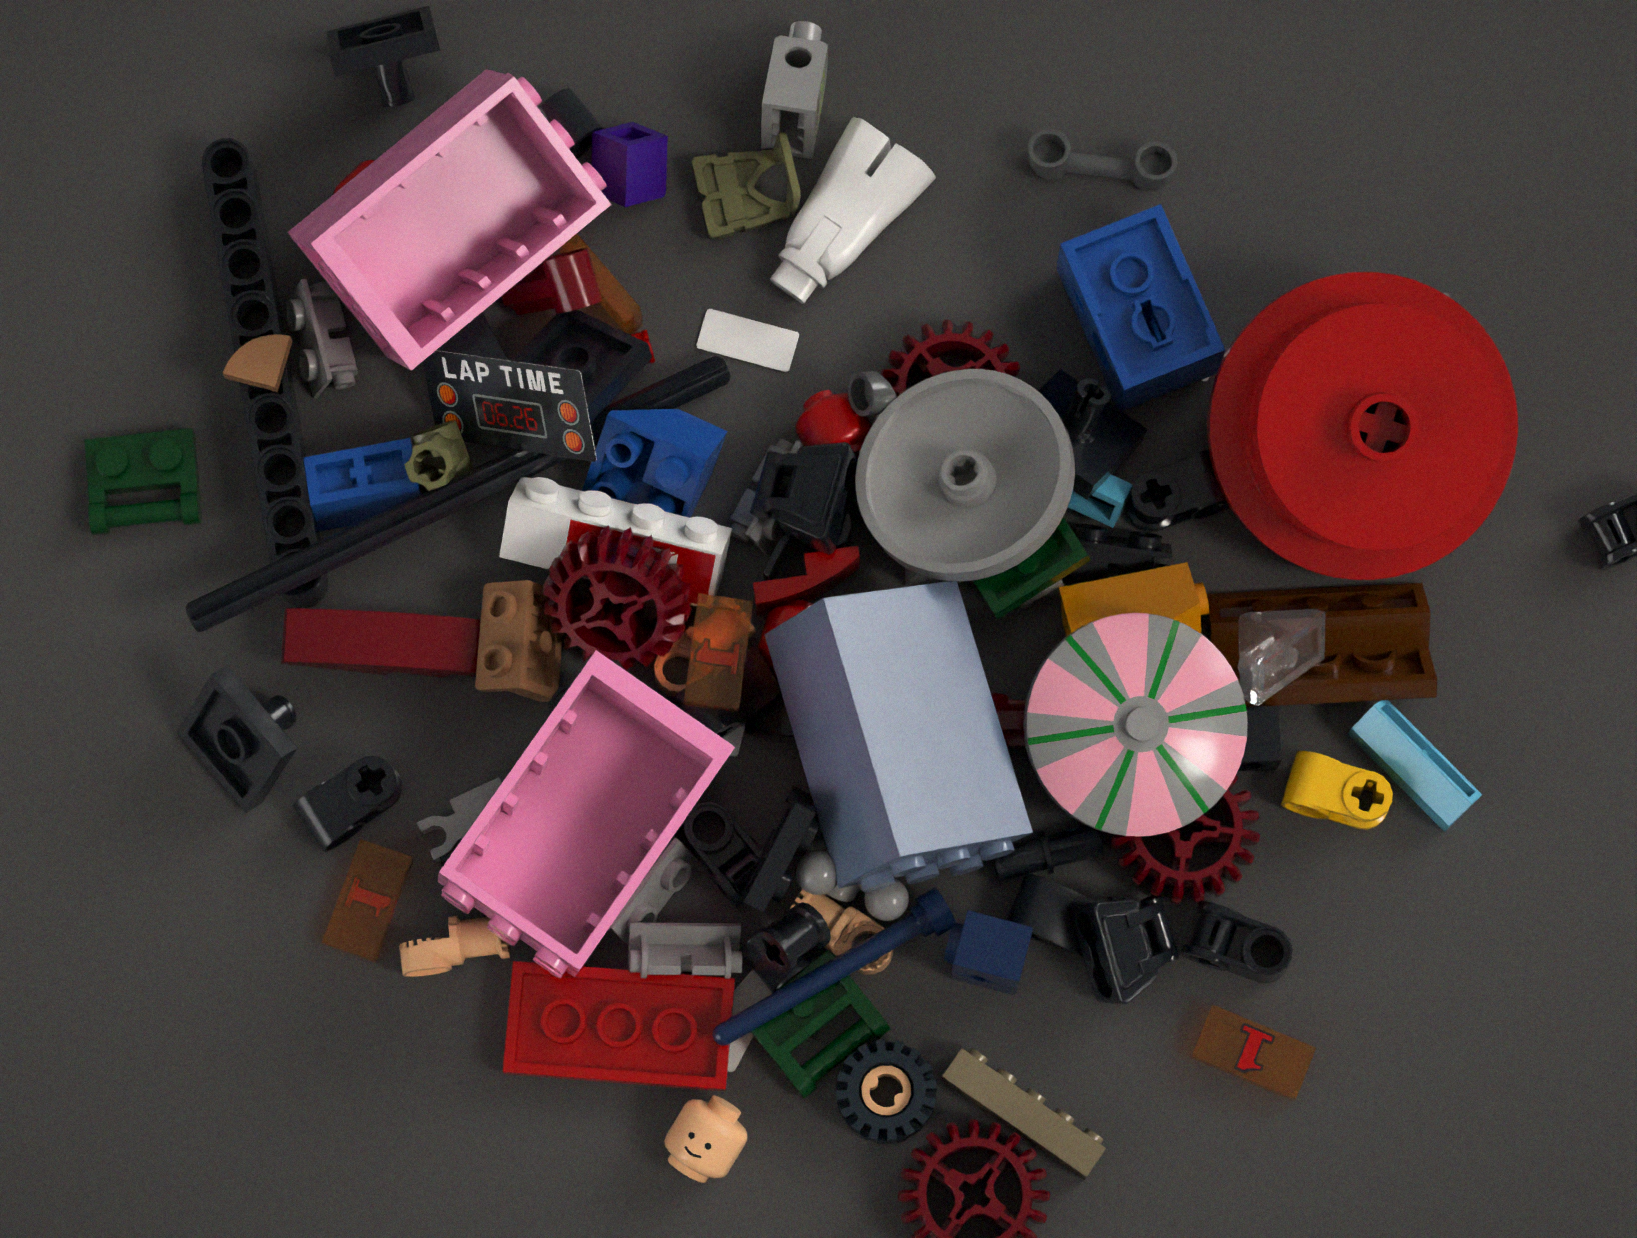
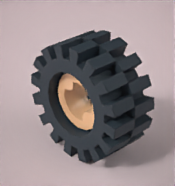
(910, 1108)

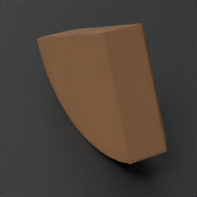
(260, 362)

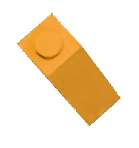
(1156, 591)

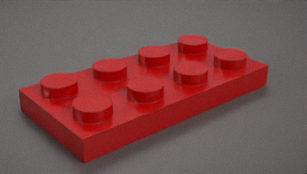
(618, 1027)

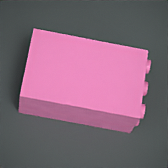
(451, 216)
(583, 816)

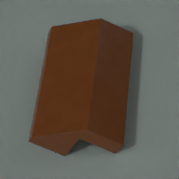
(1372, 641)

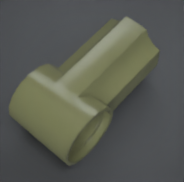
(438, 456)

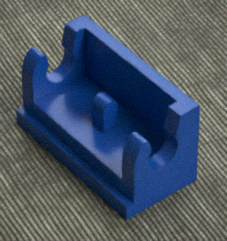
(358, 482)

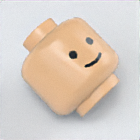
(705, 1139)

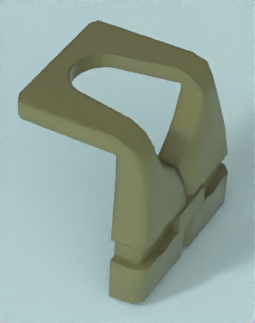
(730, 193)

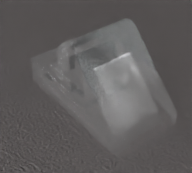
(1278, 649)

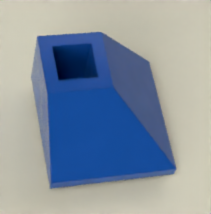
(655, 458)

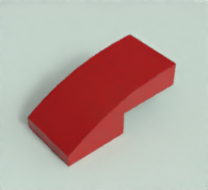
(822, 575)

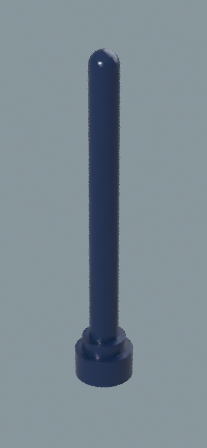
(925, 918)

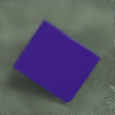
(631, 163)

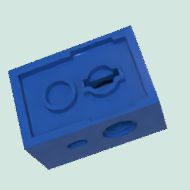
(1140, 308)

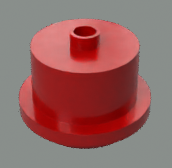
(1293, 411)

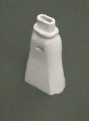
(848, 207)

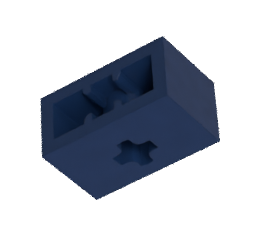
(988, 951)

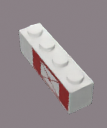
(548, 516)

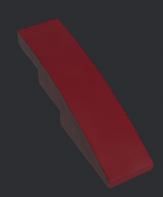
(380, 642)

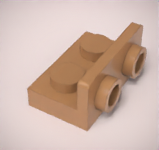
(517, 642)

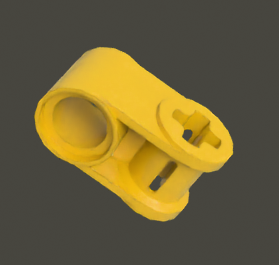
(1328, 791)

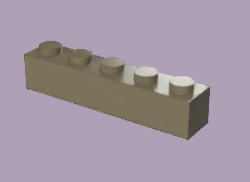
(1024, 1112)

